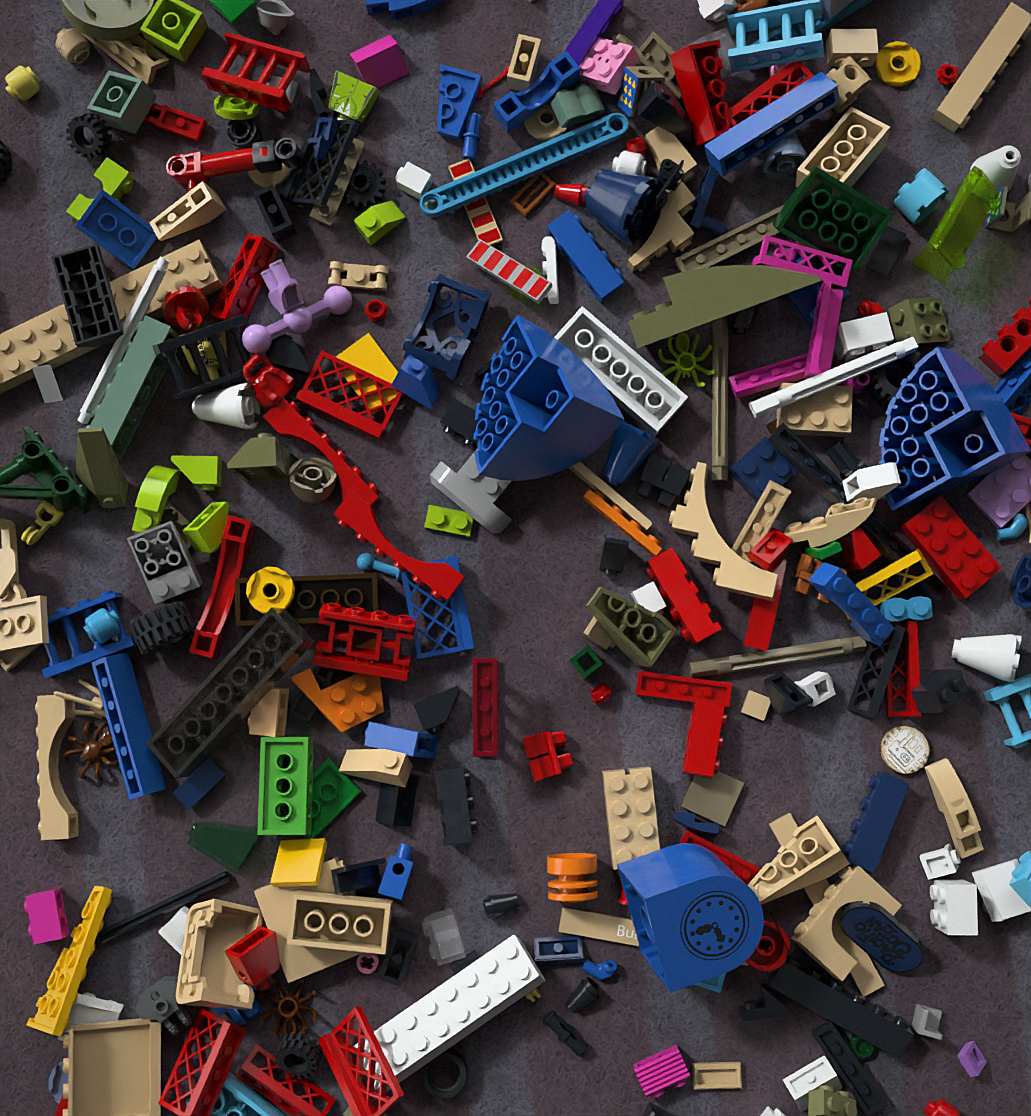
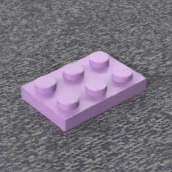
(1004, 491)

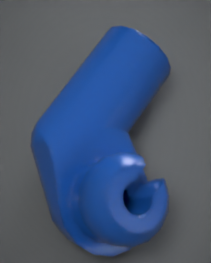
(600, 971)

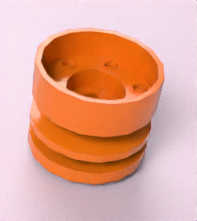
(572, 877)

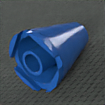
(627, 452)

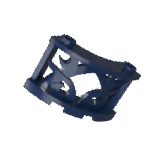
(452, 359)

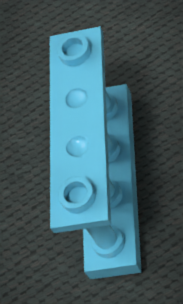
(780, 51)
(1001, 695)

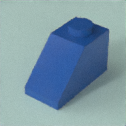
(417, 382)

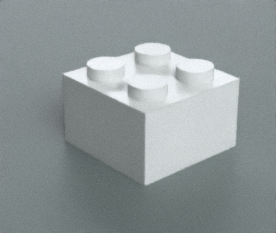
(862, 336)
(954, 906)

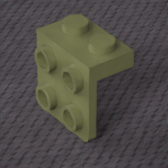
(919, 319)

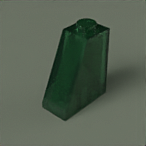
(224, 842)

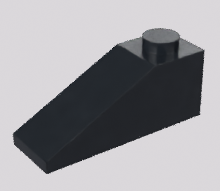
(663, 109)

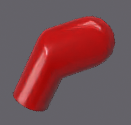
(869, 308)

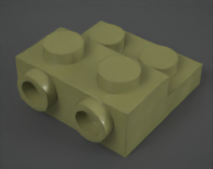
(827, 1103)

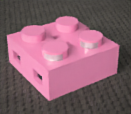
(606, 65)

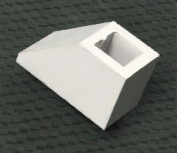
(871, 482)

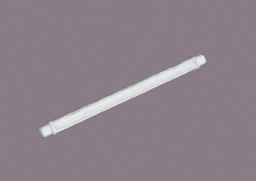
(119, 347)

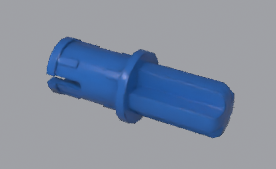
(471, 137)

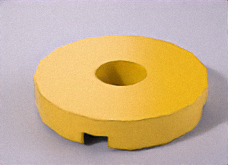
(892, 75)
(264, 577)

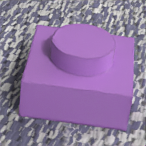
(972, 1059)

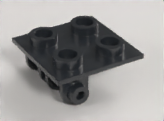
(670, 175)

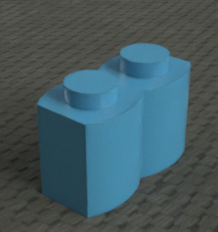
(910, 609)

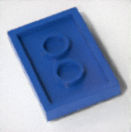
(116, 229)

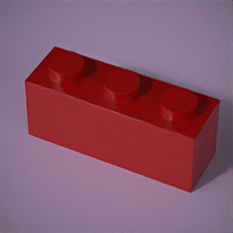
(704, 740)

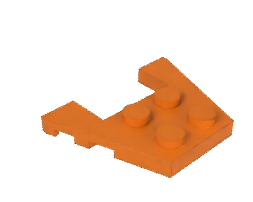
(346, 701)

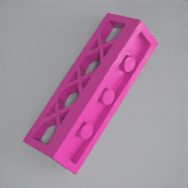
(838, 282)
(823, 330)

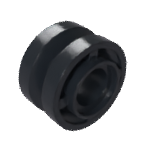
(237, 127)

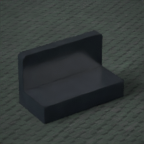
(396, 803)
(357, 876)

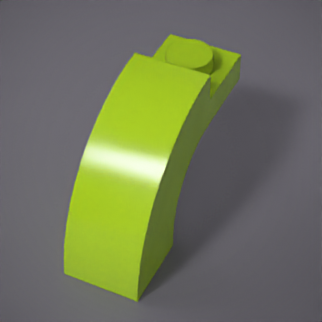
(153, 495)

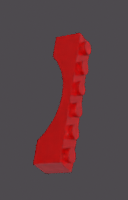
(289, 423)
(361, 517)
(215, 618)

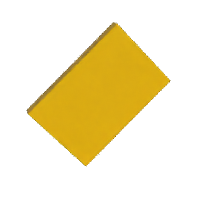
(370, 358)

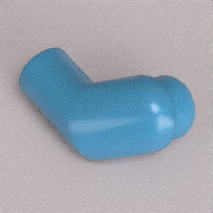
(1016, 529)

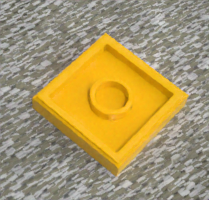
(299, 862)

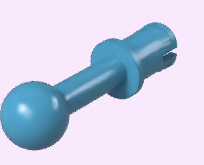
(367, 562)

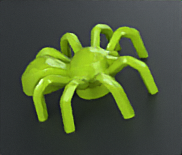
(686, 361)

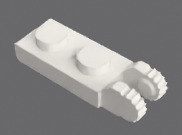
(550, 268)

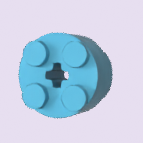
(921, 196)

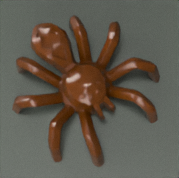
(93, 749)
(288, 1007)

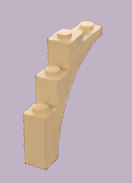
(671, 228)
(734, 572)

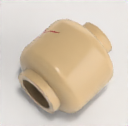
(72, 45)

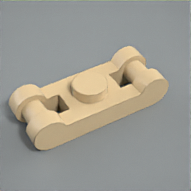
(358, 276)

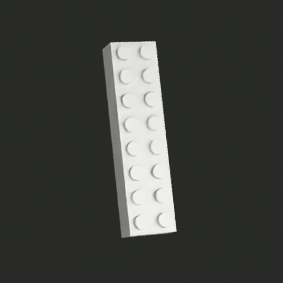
(456, 1008)

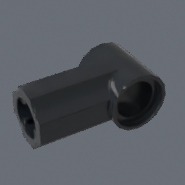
(845, 459)

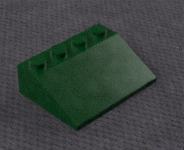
(832, 218)

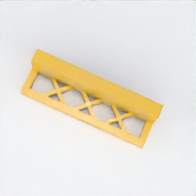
(894, 568)

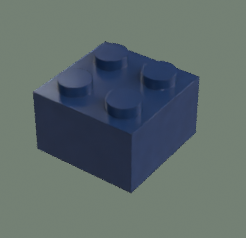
(761, 466)

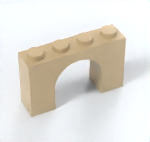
(816, 932)

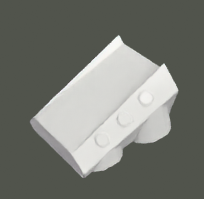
(998, 896)
(92, 1010)

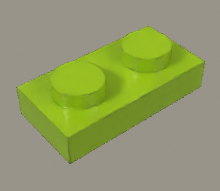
(449, 521)

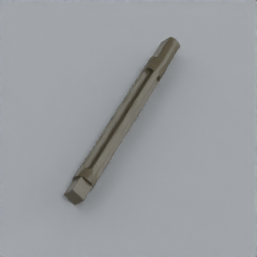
(720, 400)
(777, 656)

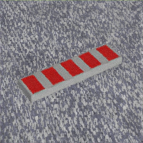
(509, 271)

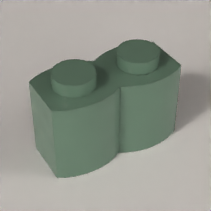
(577, 105)

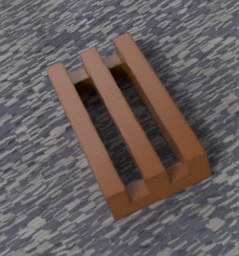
(519, 207)

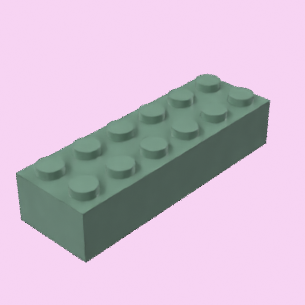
(133, 385)

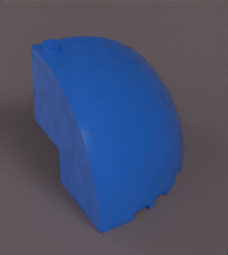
(539, 408)
(945, 430)

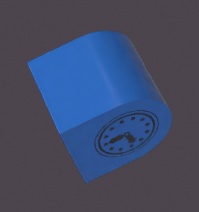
(690, 913)

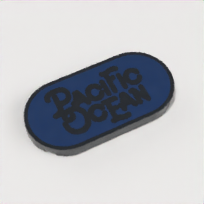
(882, 936)

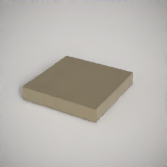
(713, 797)

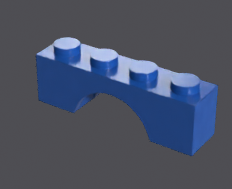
(521, 105)
(839, 589)

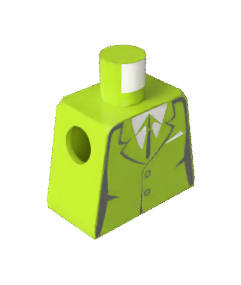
(352, 97)

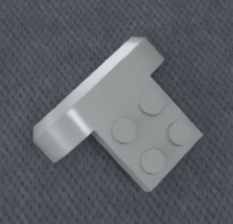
(473, 493)

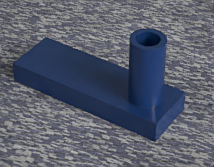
(697, 218)

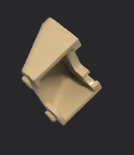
(205, 970)

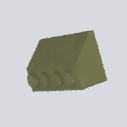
(262, 460)

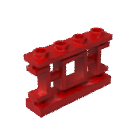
(361, 659)

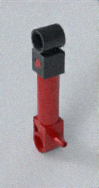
(263, 156)

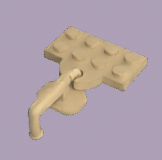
(21, 618)

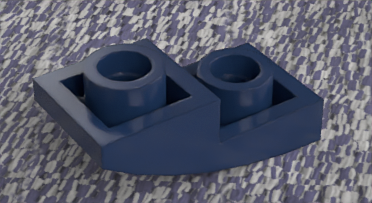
(198, 784)

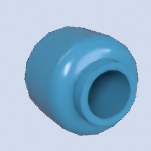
(102, 625)

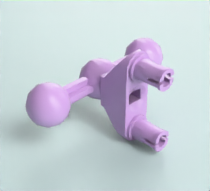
(288, 300)

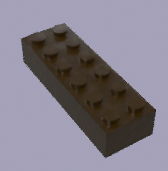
(311, 594)

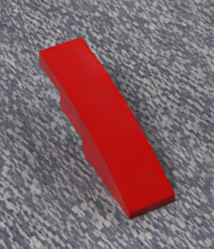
(763, 614)

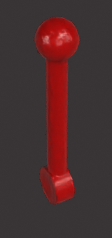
(491, 84)

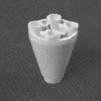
(990, 654)

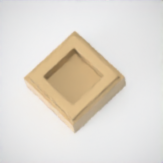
(756, 705)

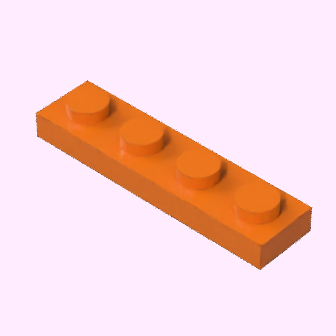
(615, 516)

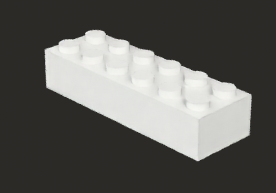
(625, 374)

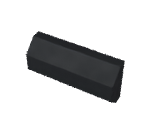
(87, 296)

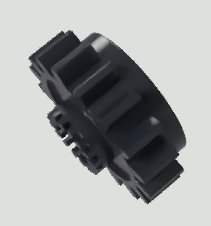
(371, 192)

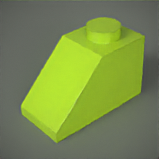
(378, 221)
(201, 470)
(208, 527)

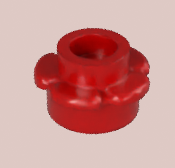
(945, 79)
(637, 146)
(376, 304)
(601, 693)

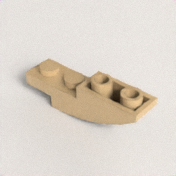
(837, 523)
(956, 807)

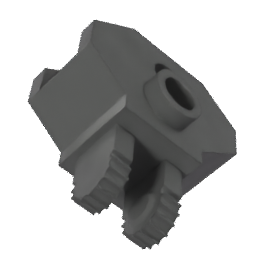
(162, 1005)

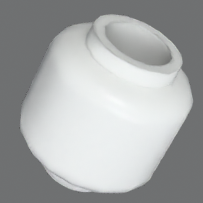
(630, 163)

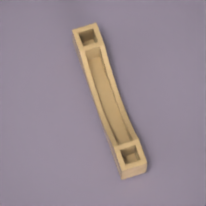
(57, 814)

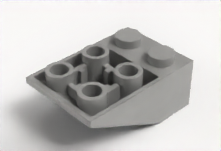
(165, 562)

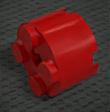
(774, 949)

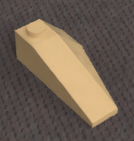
(803, 861)

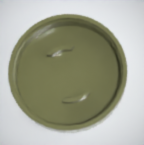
(107, 18)

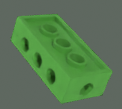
(271, 780)

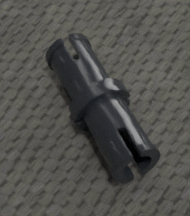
(565, 1033)

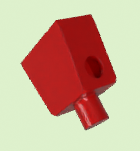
(255, 957)

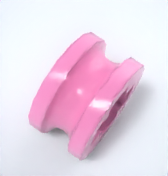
(365, 969)

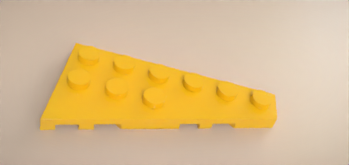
(71, 967)

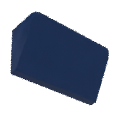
(558, 950)

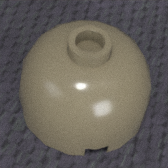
(312, 480)

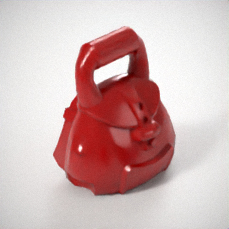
(269, 383)

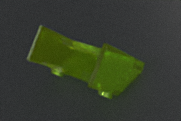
(959, 225)

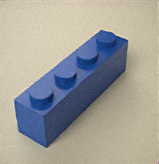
(585, 256)

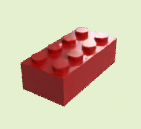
(950, 547)

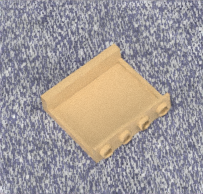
(276, 908)
(113, 1068)

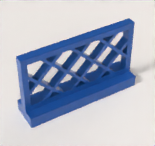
(457, 610)

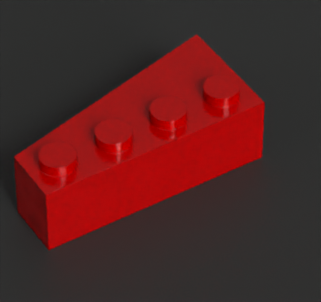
(702, 89)
(681, 596)

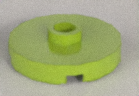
(235, 108)

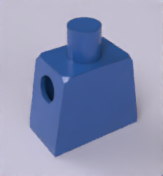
(396, 885)

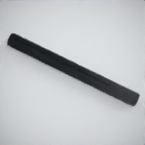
(164, 907)

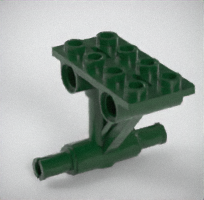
(43, 465)

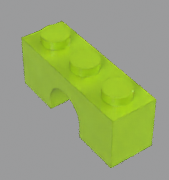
(115, 182)

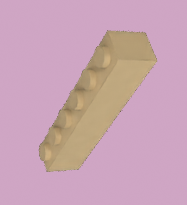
(983, 66)

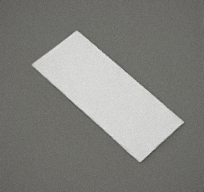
(47, 383)

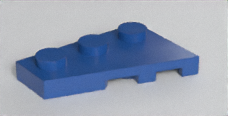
(457, 96)

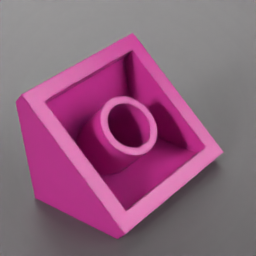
(380, 62)

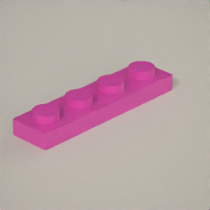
(768, 376)

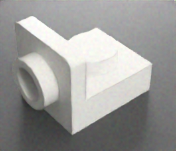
(940, 862)

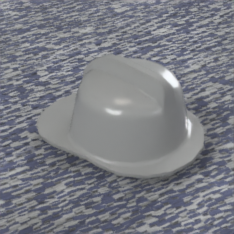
(273, 15)

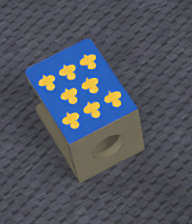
(631, 83)
(1018, 213)

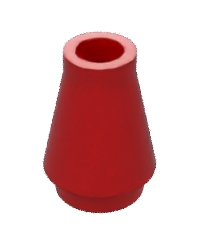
(571, 193)

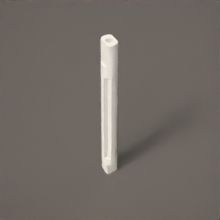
(832, 377)

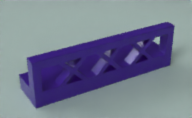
(593, 28)

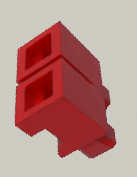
(549, 764)

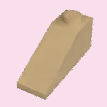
(189, 212)
(377, 765)

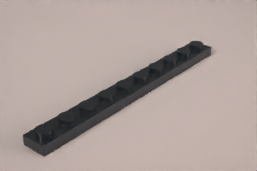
(832, 489)

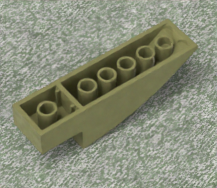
(712, 294)

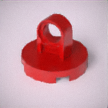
(185, 308)

